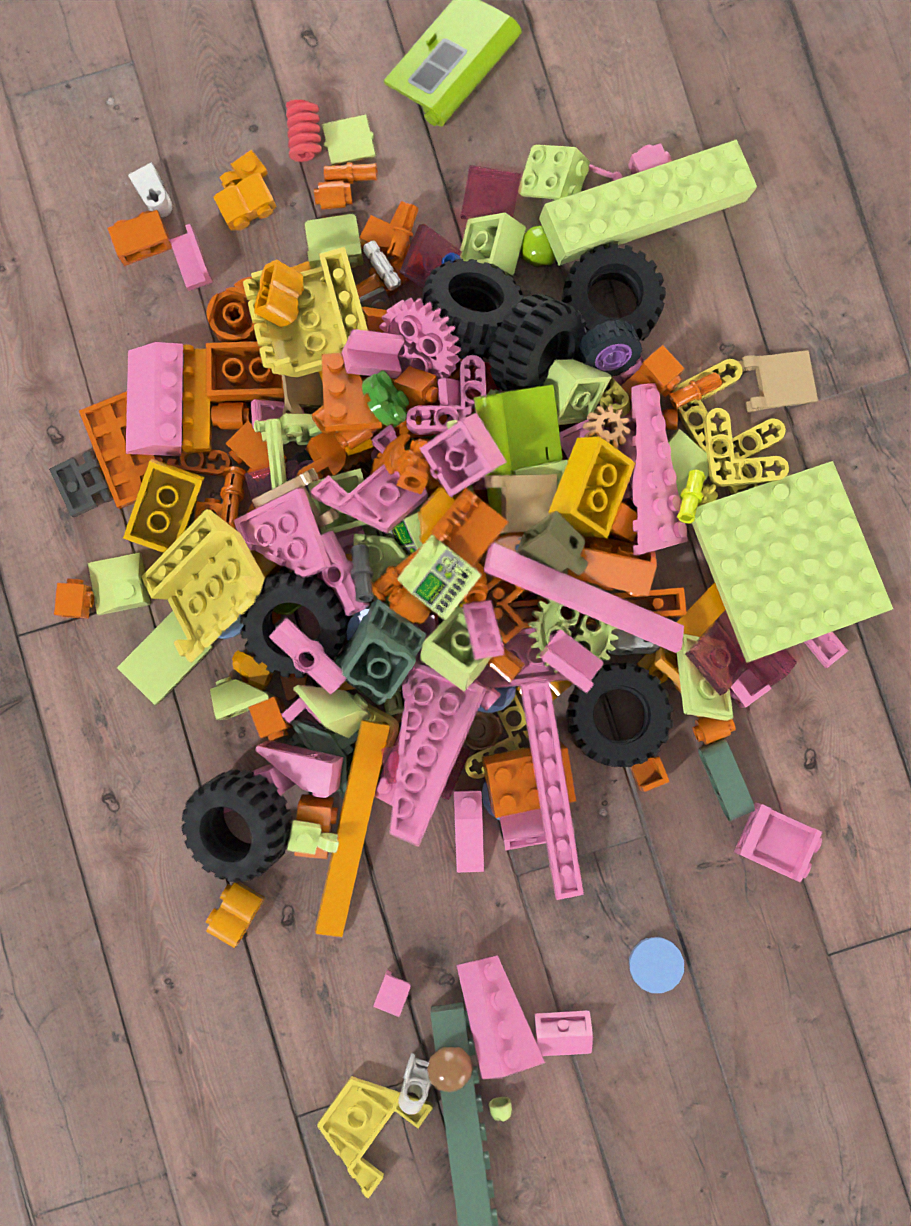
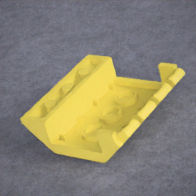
(325, 319)
(206, 580)

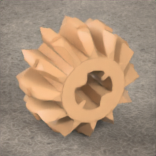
(608, 419)

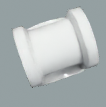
(151, 189)
(631, 644)
(415, 1081)

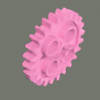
(426, 337)

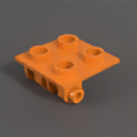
(469, 527)

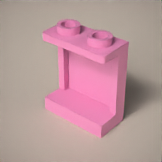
(778, 842)

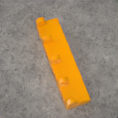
(196, 405)

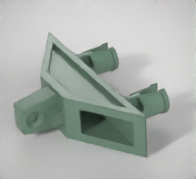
(327, 741)

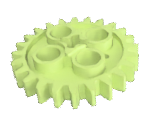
(551, 620)

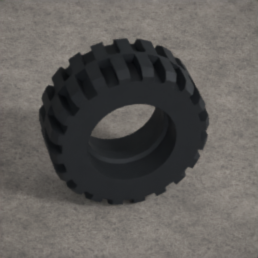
(623, 266)
(475, 287)
(532, 339)
(293, 588)
(654, 727)
(214, 842)

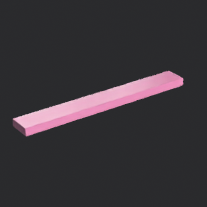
(583, 598)
(551, 788)

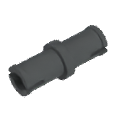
(362, 573)

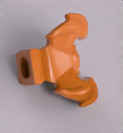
(410, 464)

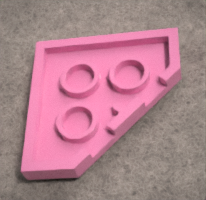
(286, 534)

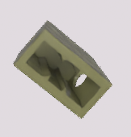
(554, 544)

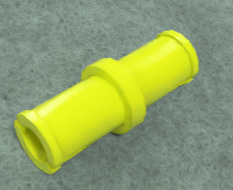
(691, 496)

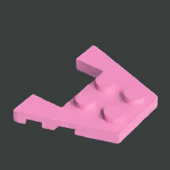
(377, 498)

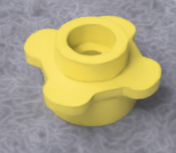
(709, 494)

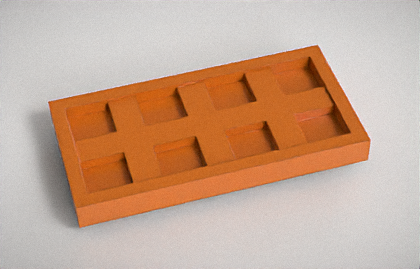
(107, 432)

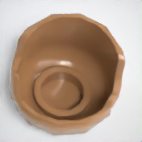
(483, 731)
(449, 1069)

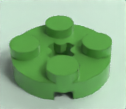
(386, 401)

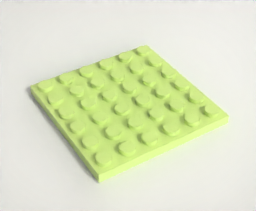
(790, 561)

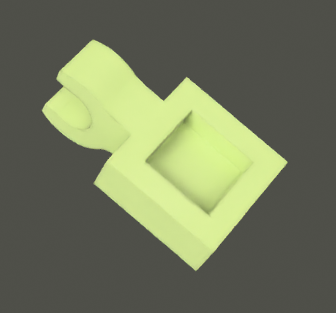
(308, 836)

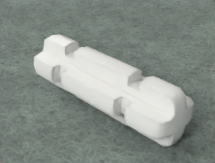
(382, 265)

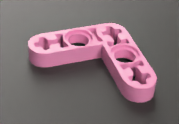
(457, 412)

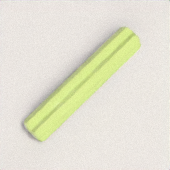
(275, 452)

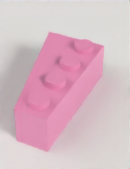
(496, 1020)

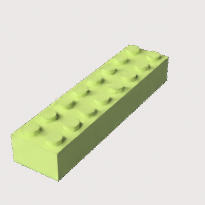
(647, 201)

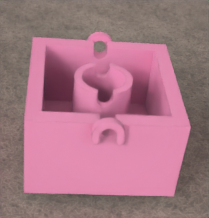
(462, 454)

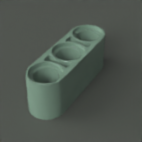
(726, 779)

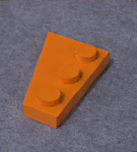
(343, 397)

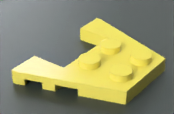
(357, 1119)

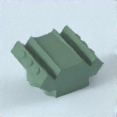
(380, 652)

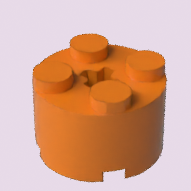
(228, 306)

